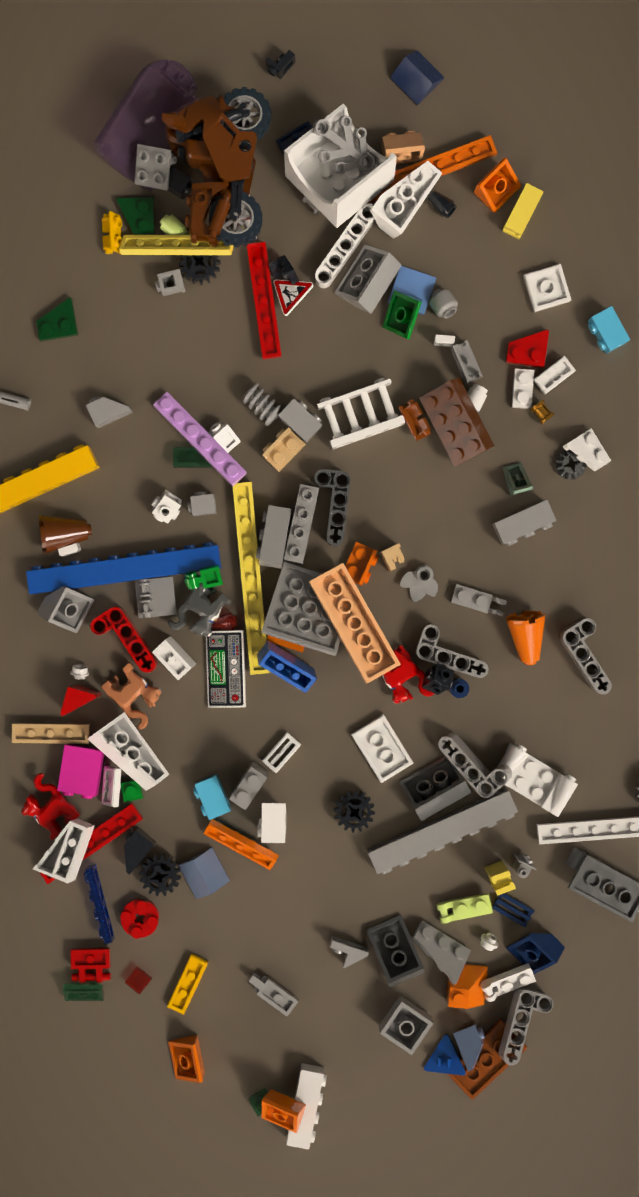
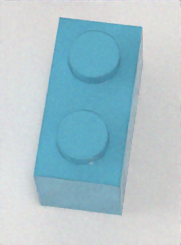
(608, 330)
(212, 797)

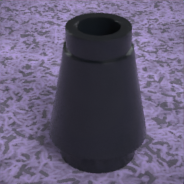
(442, 204)

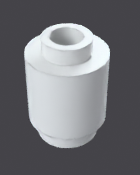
(477, 395)

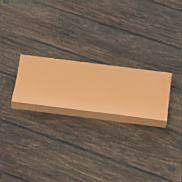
(354, 623)

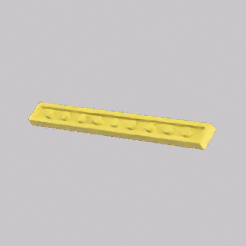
(250, 573)

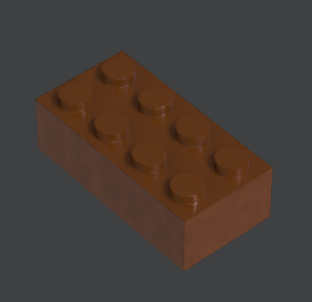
(456, 421)

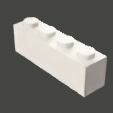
(308, 1092)

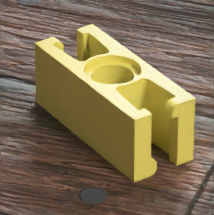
(522, 211)
(500, 878)

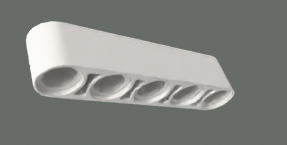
(341, 254)

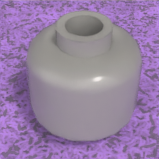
(443, 303)

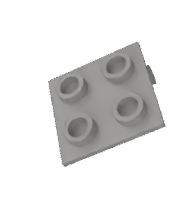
(153, 166)
(155, 597)

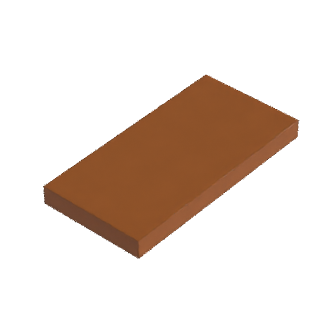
(488, 1064)

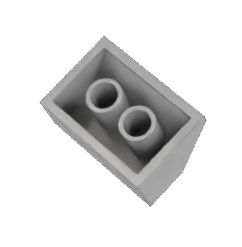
(368, 278)

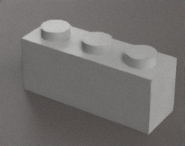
(524, 523)
(274, 536)

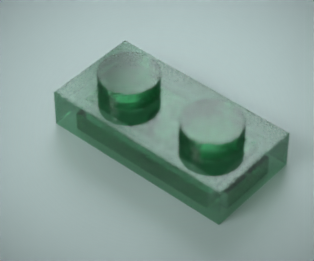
(189, 458)
(83, 992)

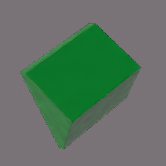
(402, 314)

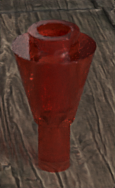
(225, 622)

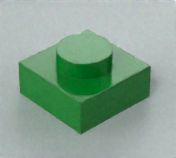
(131, 791)

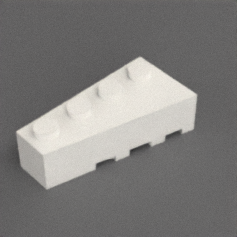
(129, 751)

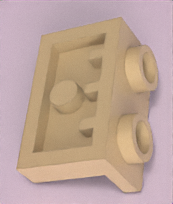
(283, 449)

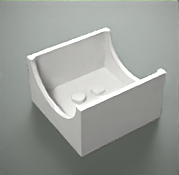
(333, 193)

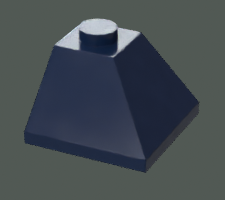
(537, 950)

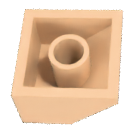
(407, 146)

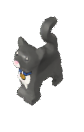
(199, 603)

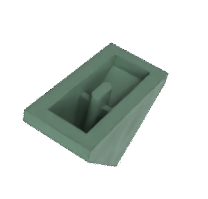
(517, 479)

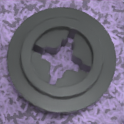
(567, 472)

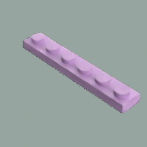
(199, 438)

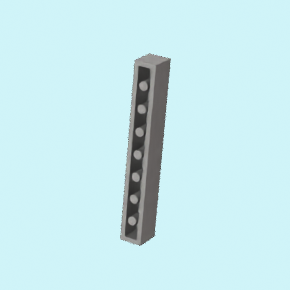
(442, 831)

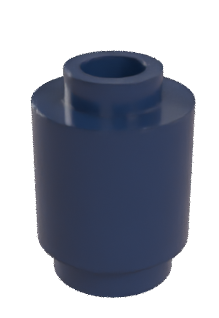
(456, 682)

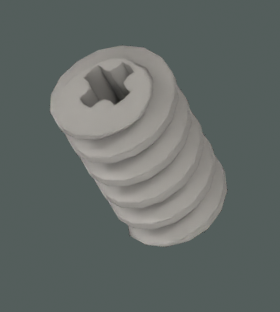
(261, 404)

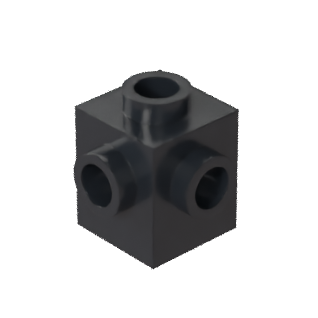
(438, 679)

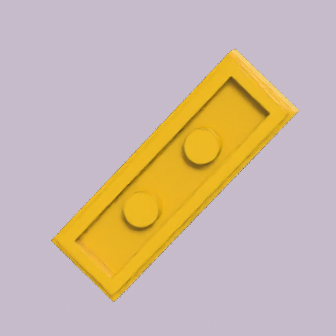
(187, 983)

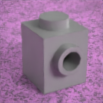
(202, 504)

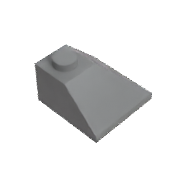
(65, 608)

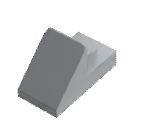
(353, 951)

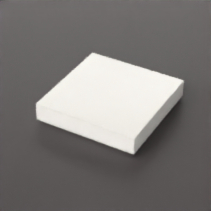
(547, 288)

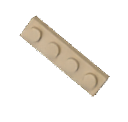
(50, 733)

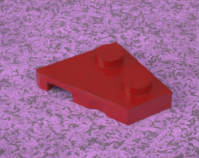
(528, 350)

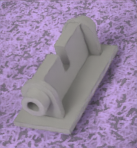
(523, 865)

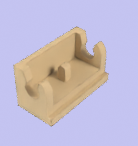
(392, 554)

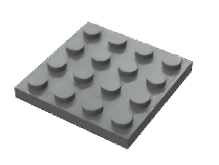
(298, 614)

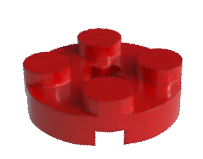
(140, 907)

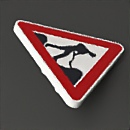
(291, 295)

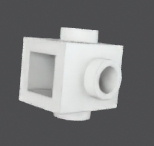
(166, 507)

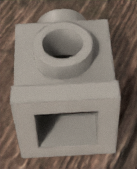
(171, 276)

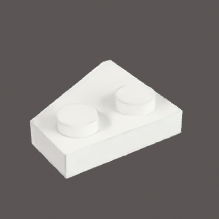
(589, 450)

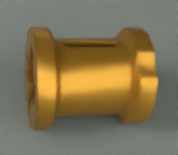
(542, 411)

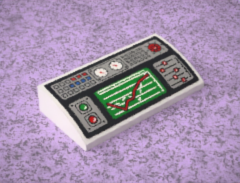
(226, 669)

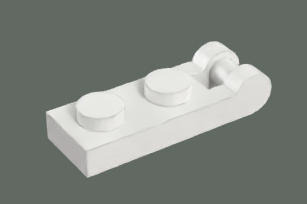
(507, 982)

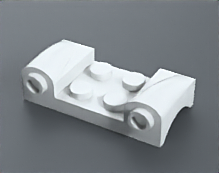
(537, 780)

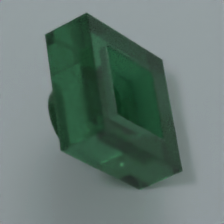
(256, 1101)

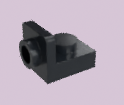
(283, 64)
(282, 267)

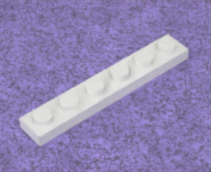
(588, 830)

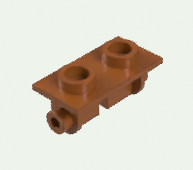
(418, 427)

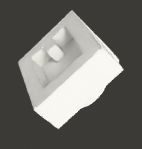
(224, 435)

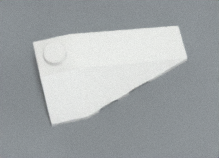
(400, 202)

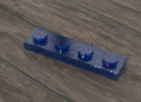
(97, 896)

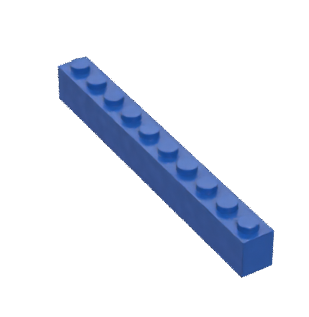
(123, 569)

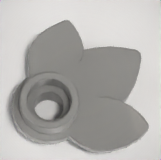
(418, 585)

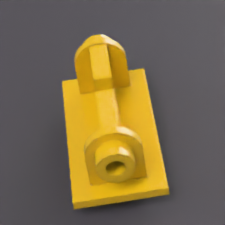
(111, 224)

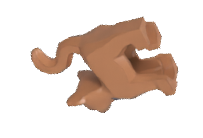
(128, 693)

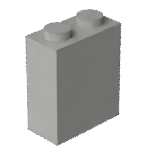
(249, 785)

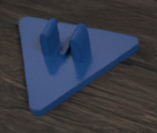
(445, 1059)

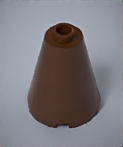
(61, 532)

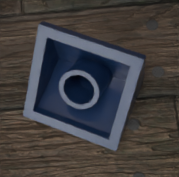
(416, 77)

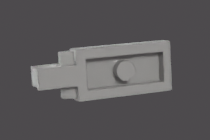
(273, 993)

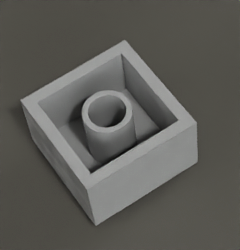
(405, 1024)

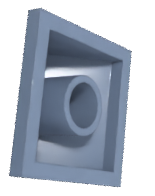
(204, 873)

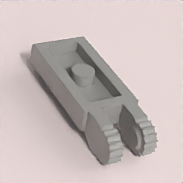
(476, 600)

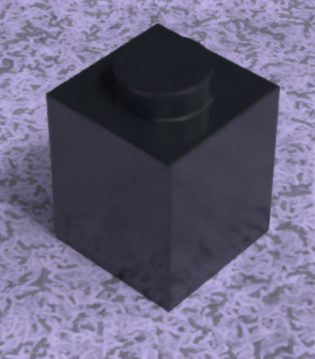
(179, 183)

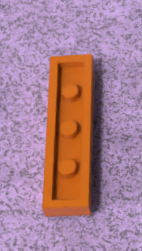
(241, 844)

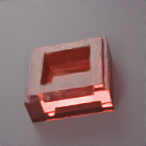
(138, 980)

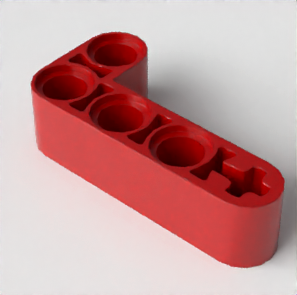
(128, 642)

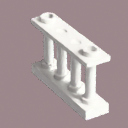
(357, 432)

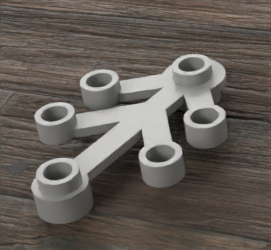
(346, 146)

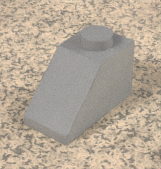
(106, 411)

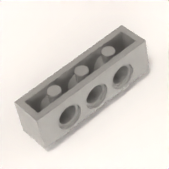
(301, 524)

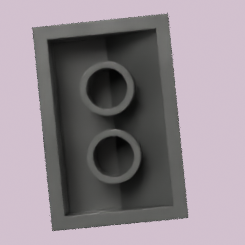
(435, 787)

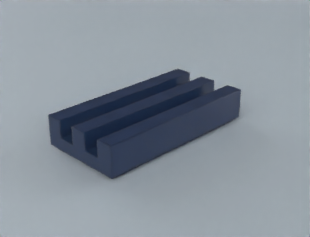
(527, 917)

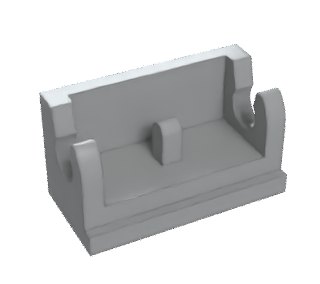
(466, 362)

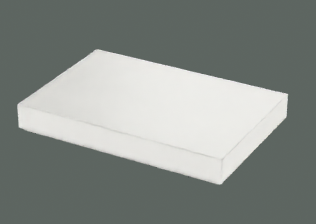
(382, 748)

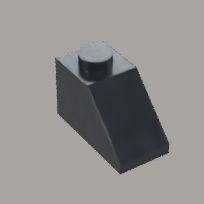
(136, 848)

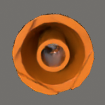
(527, 634)

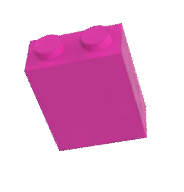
(81, 770)

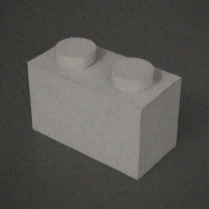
(300, 420)

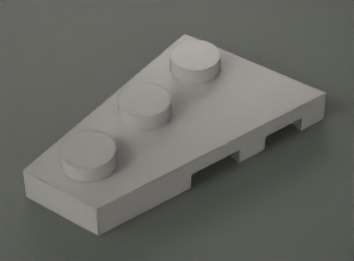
(445, 951)

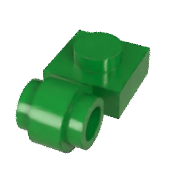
(209, 576)

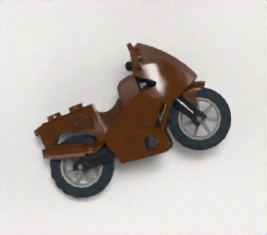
(209, 138)

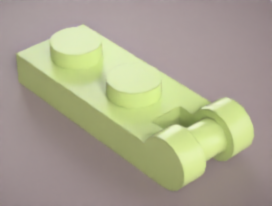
(465, 907)

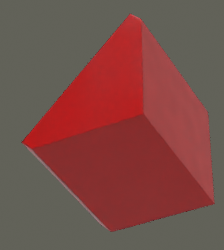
(76, 697)

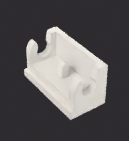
(174, 658)

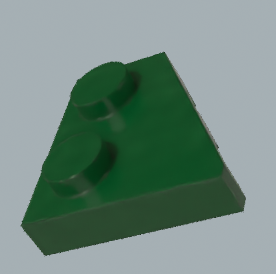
(139, 214)
(58, 322)

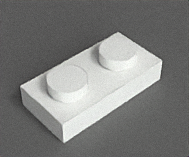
(522, 388)

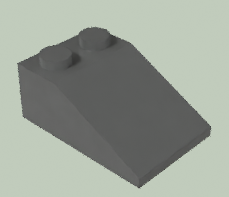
(395, 951)

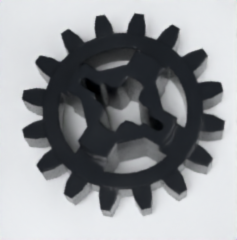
(194, 269)
(347, 817)
(161, 882)

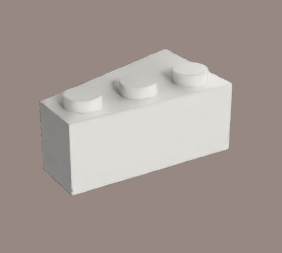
(273, 823)
(67, 852)

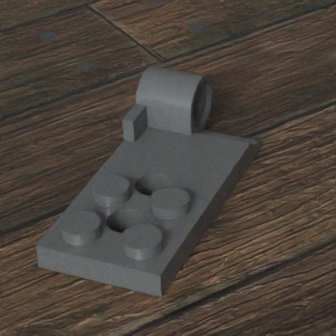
(592, 878)

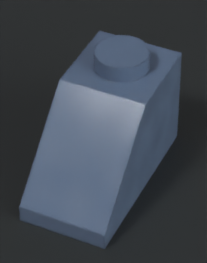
(470, 1044)

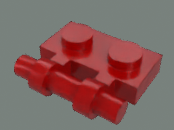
(90, 959)

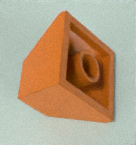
(467, 991)

